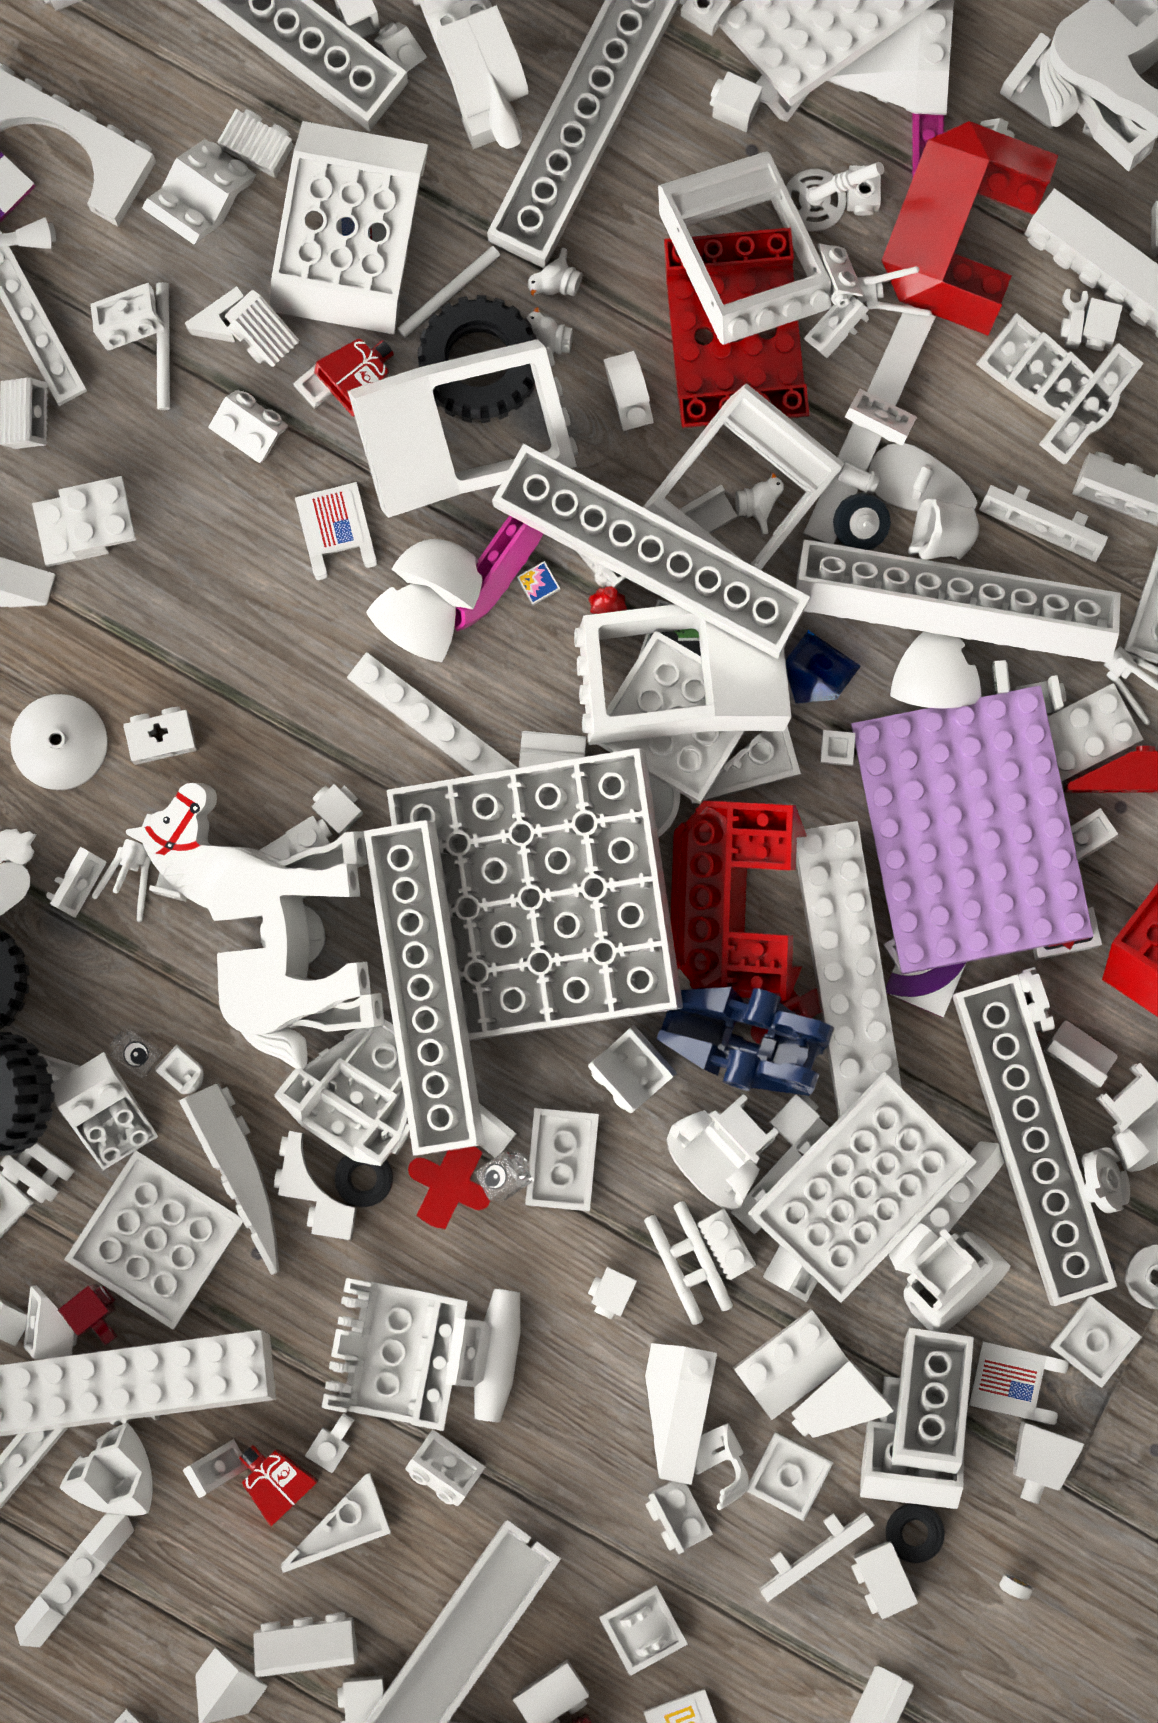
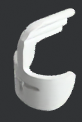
(708, 1458)

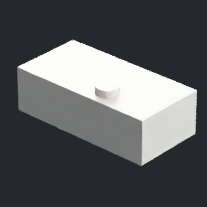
(933, 1400)

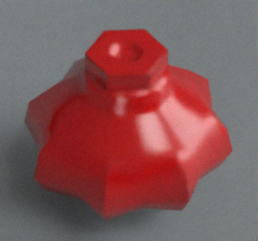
(607, 601)

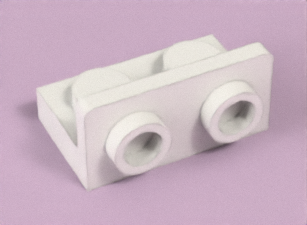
(126, 317)
(880, 417)
(444, 1468)
(679, 1516)

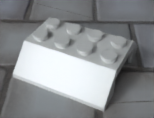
(395, 1354)

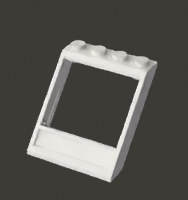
(726, 191)
(773, 438)

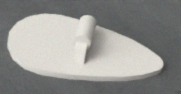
(913, 476)

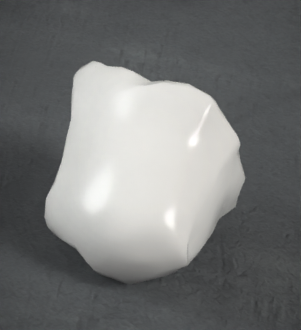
(943, 530)

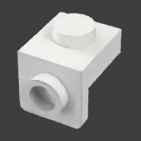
(400, 45)

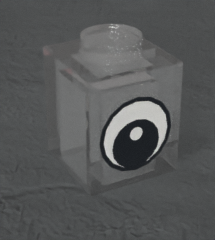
(135, 1052)
(504, 1176)

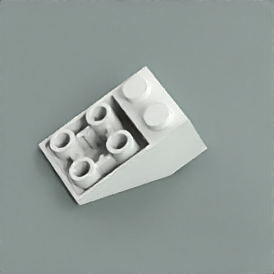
(102, 1111)

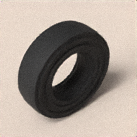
(363, 1198)
(935, 1529)

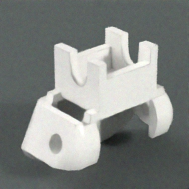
(1137, 1120)
(720, 1154)
(952, 1279)

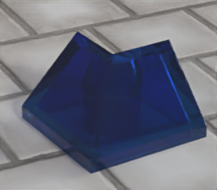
(818, 670)

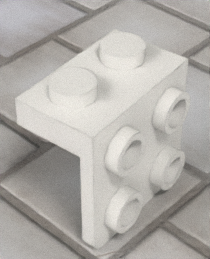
(631, 1070)

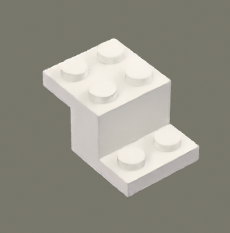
(199, 191)
(84, 521)

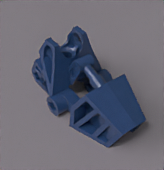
(780, 1062)

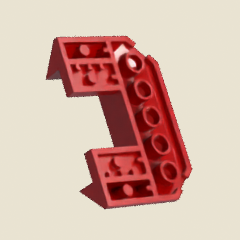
(935, 211)
(710, 896)

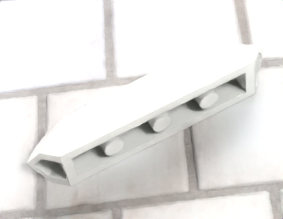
(950, 1207)
(73, 1579)

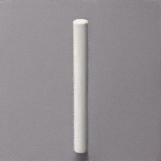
(448, 291)
(163, 347)

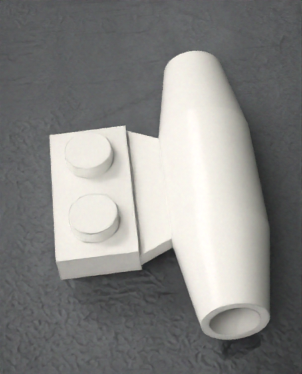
(486, 1354)

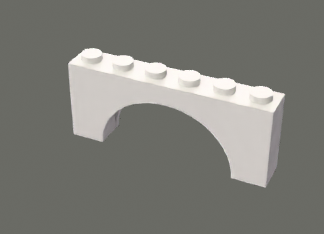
(117, 162)

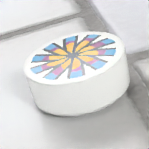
(1016, 1587)

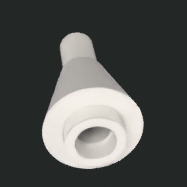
(36, 234)

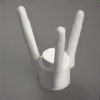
(873, 289)
(1123, 665)
(130, 857)

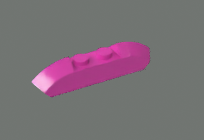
(498, 568)

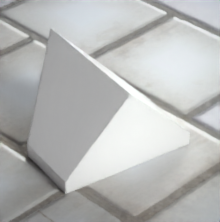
(225, 1688)

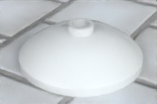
(73, 759)

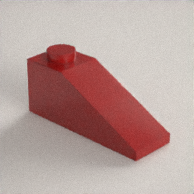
(1128, 774)

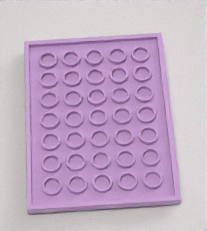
(971, 830)

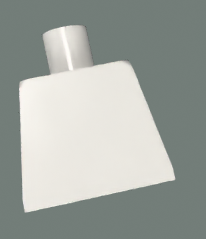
(1043, 1460)

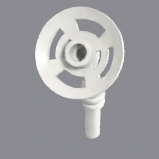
(820, 196)

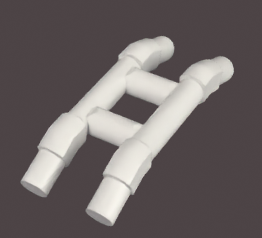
(670, 1253)

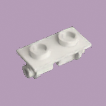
(841, 273)

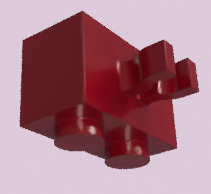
(89, 1311)

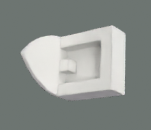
(181, 1071)

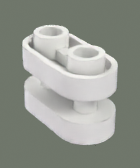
(40, 1187)

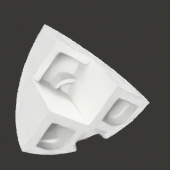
(444, 568)
(415, 620)
(936, 674)
(114, 1475)

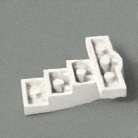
(1058, 383)

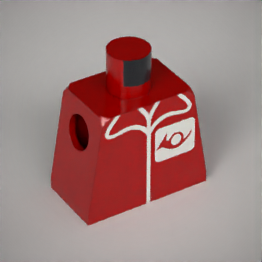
(352, 368)
(275, 1482)

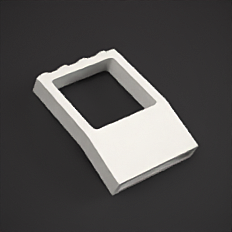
(407, 438)
(741, 682)

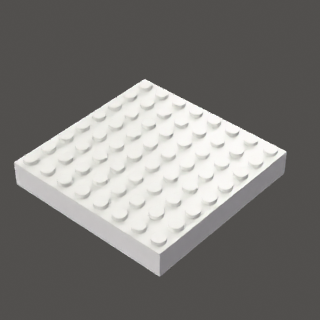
(552, 892)

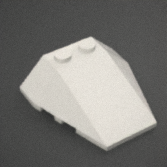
(909, 64)
(352, 1095)

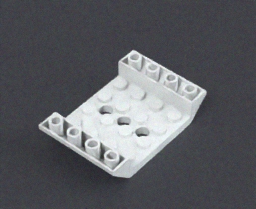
(338, 275)

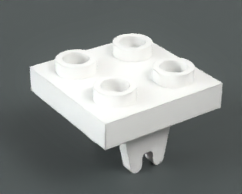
(643, 1630)

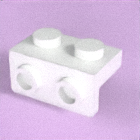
(248, 425)

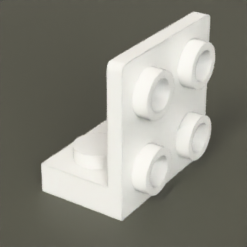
(1024, 83)

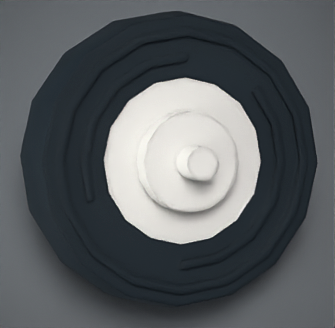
(861, 521)

